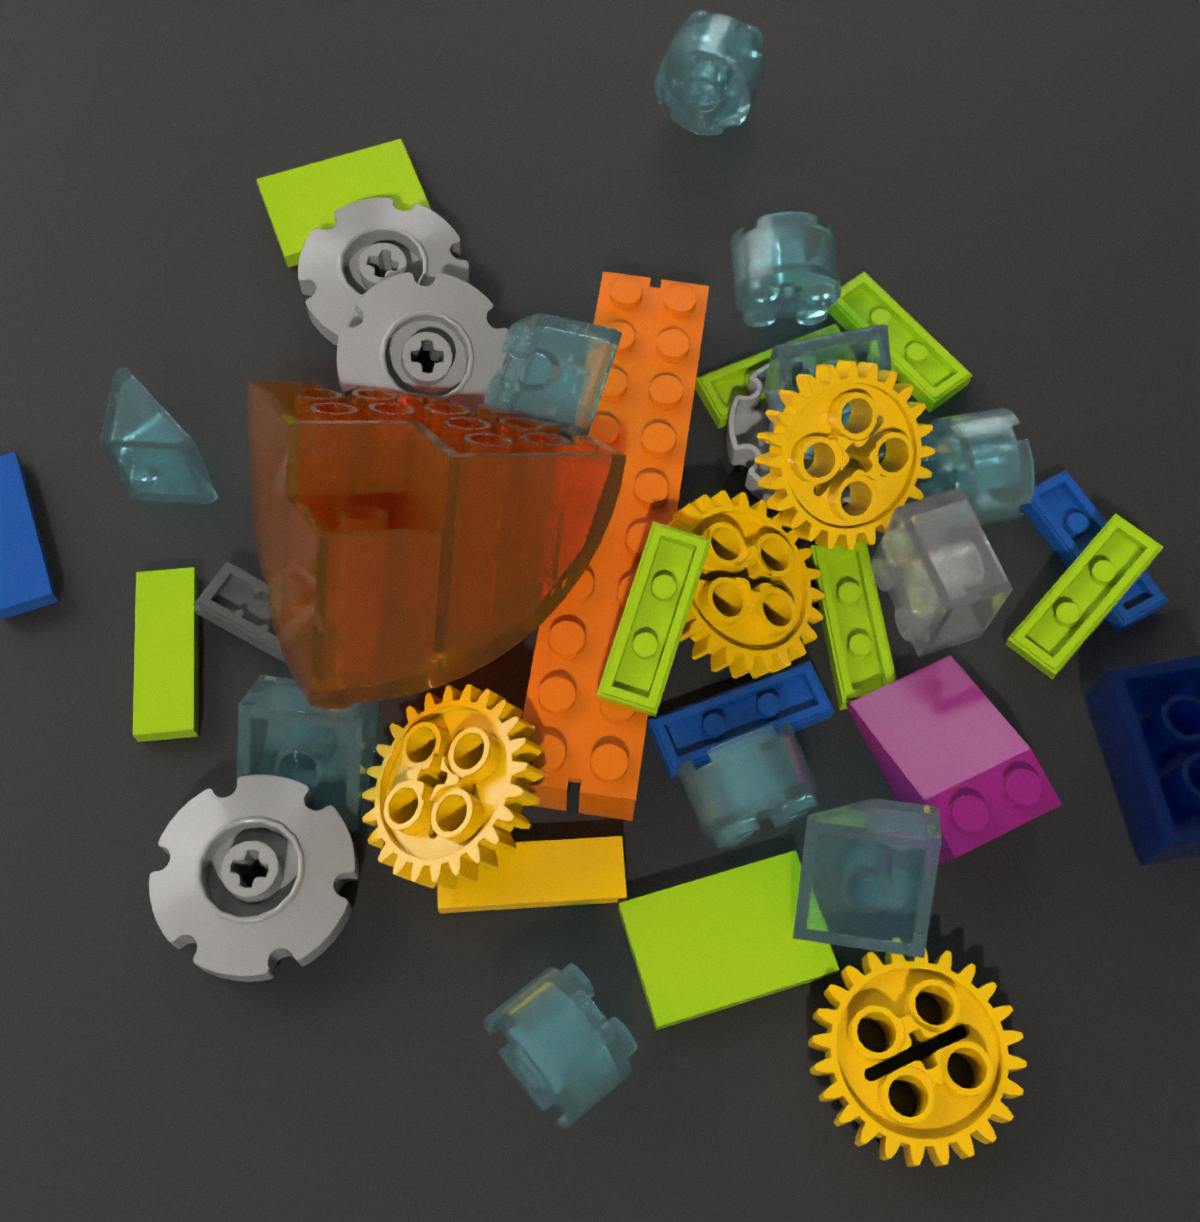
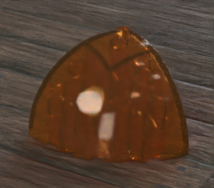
(414, 532)

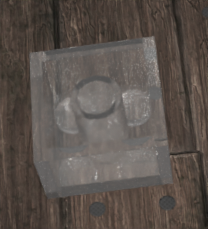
(939, 572)

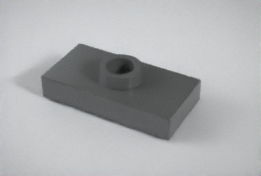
(240, 606)

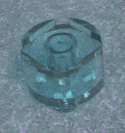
(711, 73)
(785, 269)
(984, 460)
(750, 782)
(562, 1043)

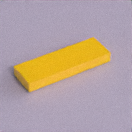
(544, 876)

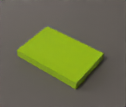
(311, 193)
(722, 940)

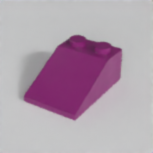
(953, 751)

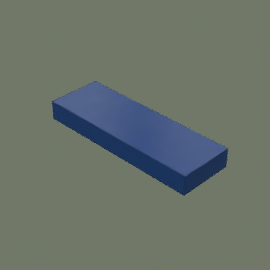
(1068, 525)
(24, 566)
(779, 698)

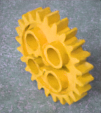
(844, 453)
(752, 590)
(452, 787)
(943, 1109)

